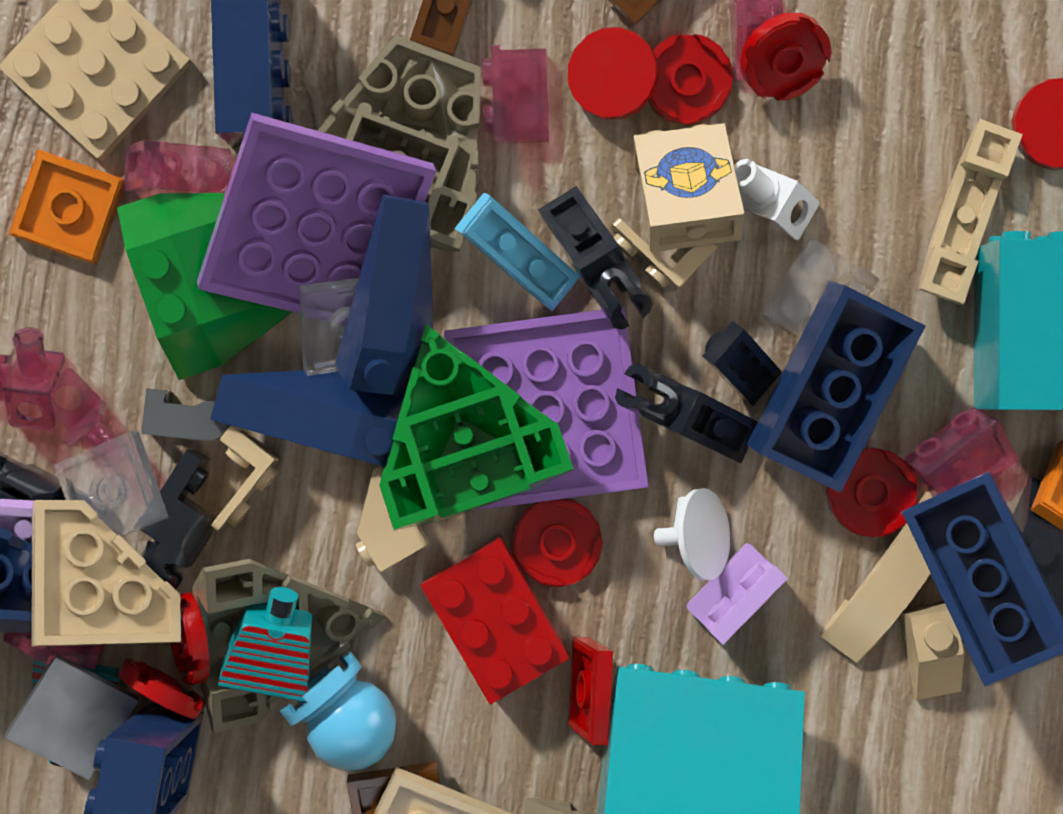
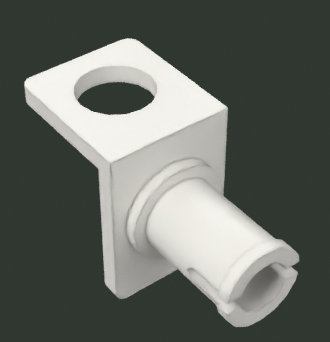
(774, 197)

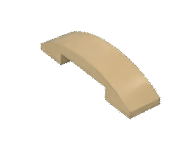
(967, 210)
(880, 597)

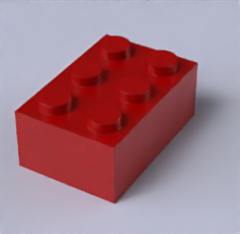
(495, 619)

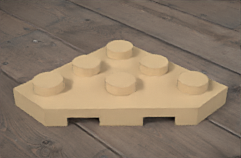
(94, 584)

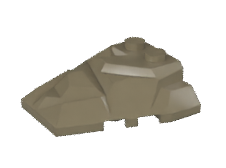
(424, 109)

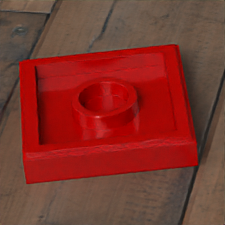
(590, 690)

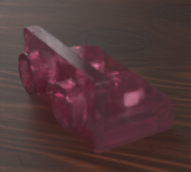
(519, 95)
(962, 451)

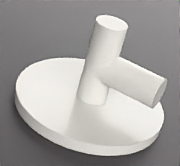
(701, 533)

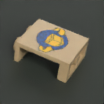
(689, 187)

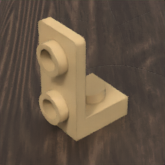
(686, 259)
(246, 450)

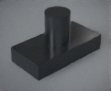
(741, 362)

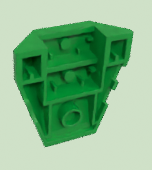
(166, 249)

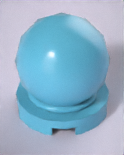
(346, 718)

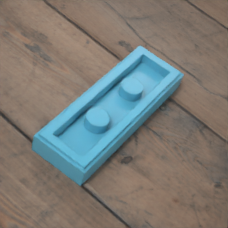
(517, 251)

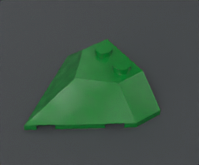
(464, 440)

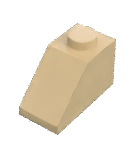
(379, 541)
(932, 650)

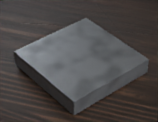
(70, 715)

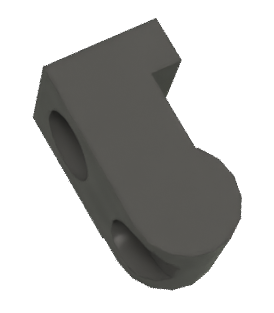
(179, 420)

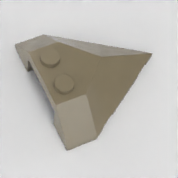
(222, 596)

